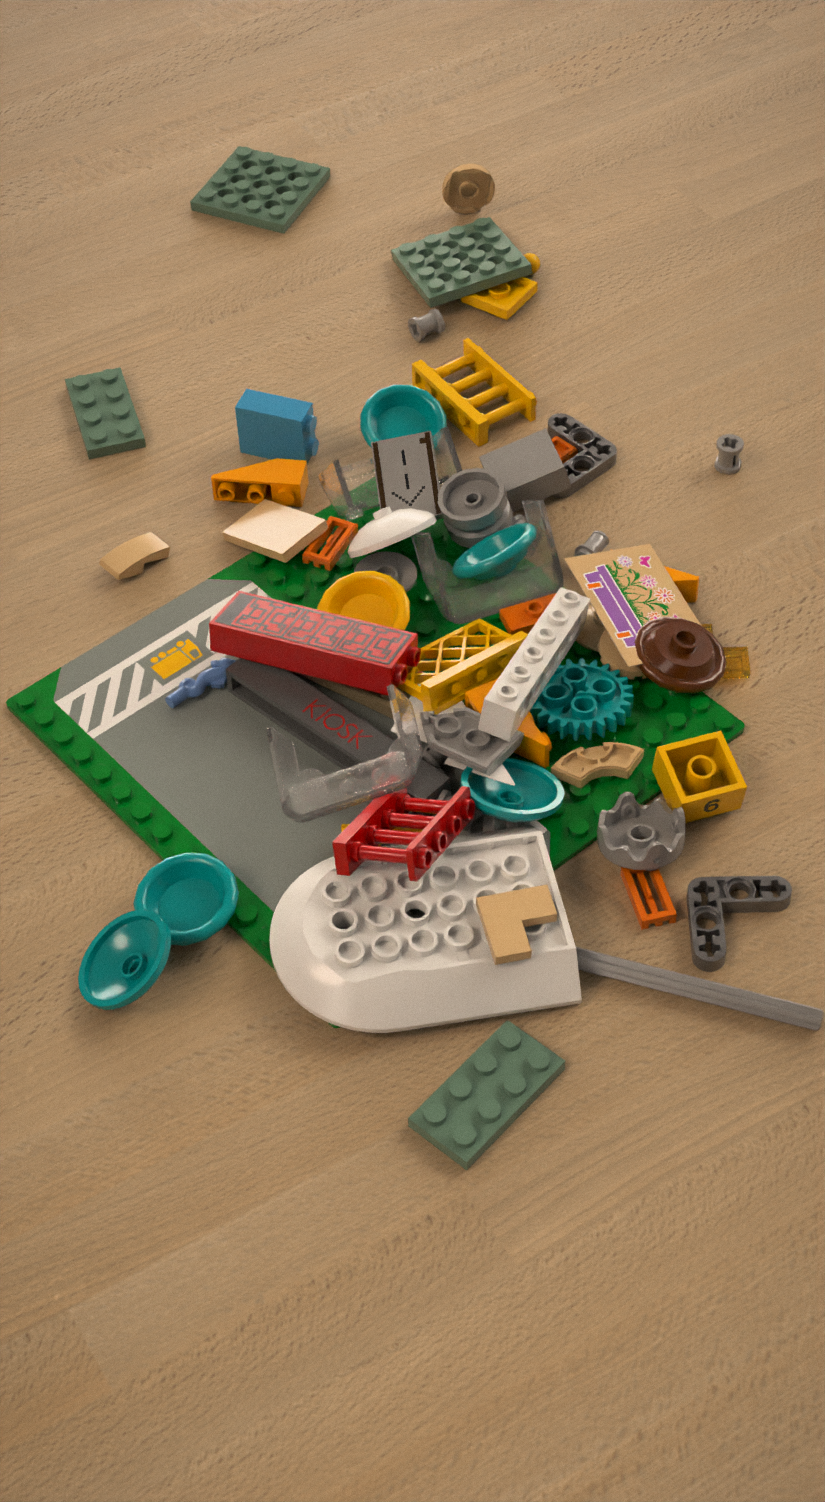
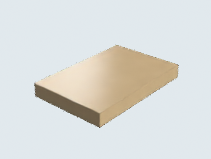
(275, 530)

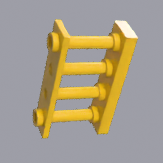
(462, 410)

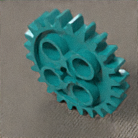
(583, 700)

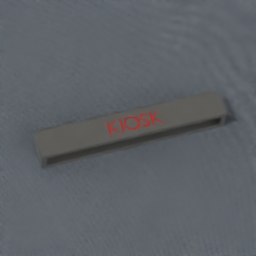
(322, 722)

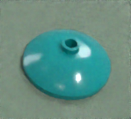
(532, 798)
(124, 960)

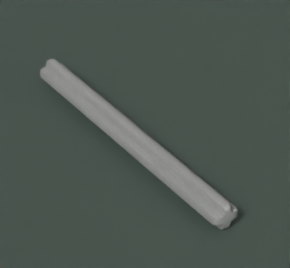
(699, 989)

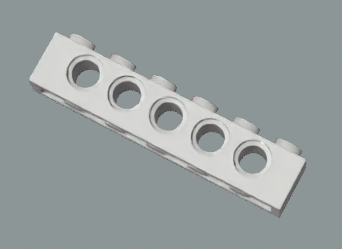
(533, 664)

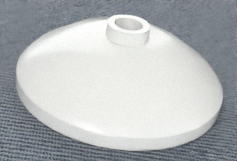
(388, 529)

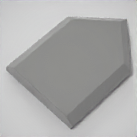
(460, 739)

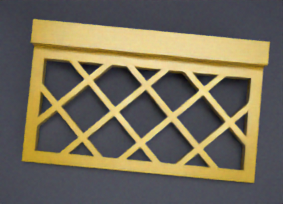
(485, 664)

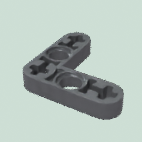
(596, 455)
(720, 902)

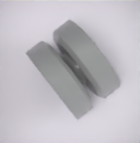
(474, 506)

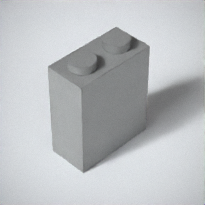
(528, 468)

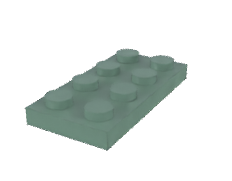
(105, 413)
(486, 1094)

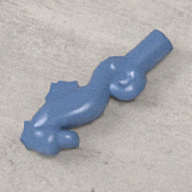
(211, 677)

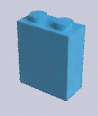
(276, 426)

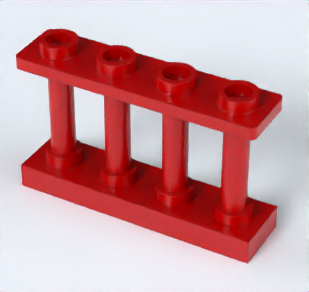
(376, 825)

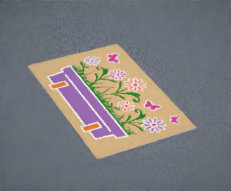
(628, 591)

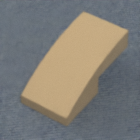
(130, 556)

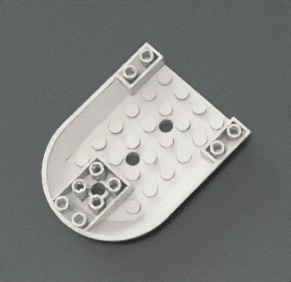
(425, 970)

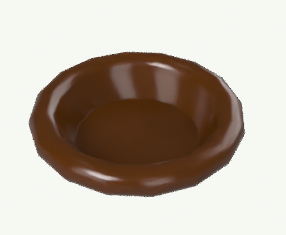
(681, 655)

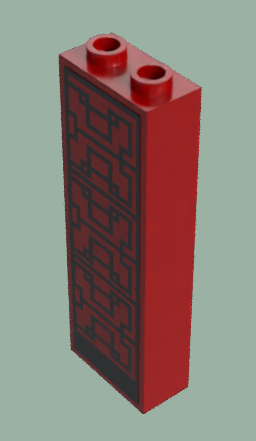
(314, 642)

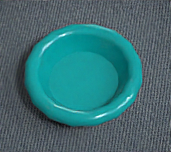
(400, 412)
(496, 553)
(190, 894)

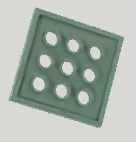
(261, 189)
(460, 261)

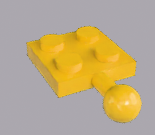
(507, 297)

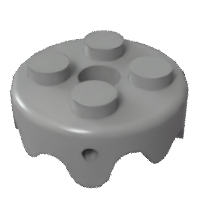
(628, 821)

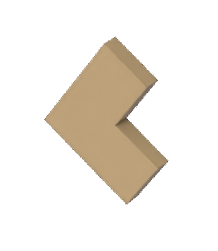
(506, 916)

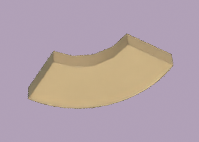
(591, 763)

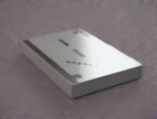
(407, 473)

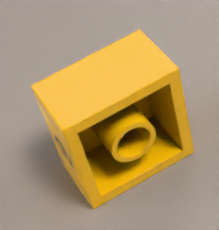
(699, 776)

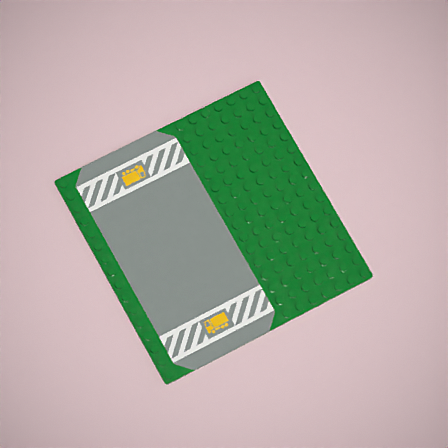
(206, 770)

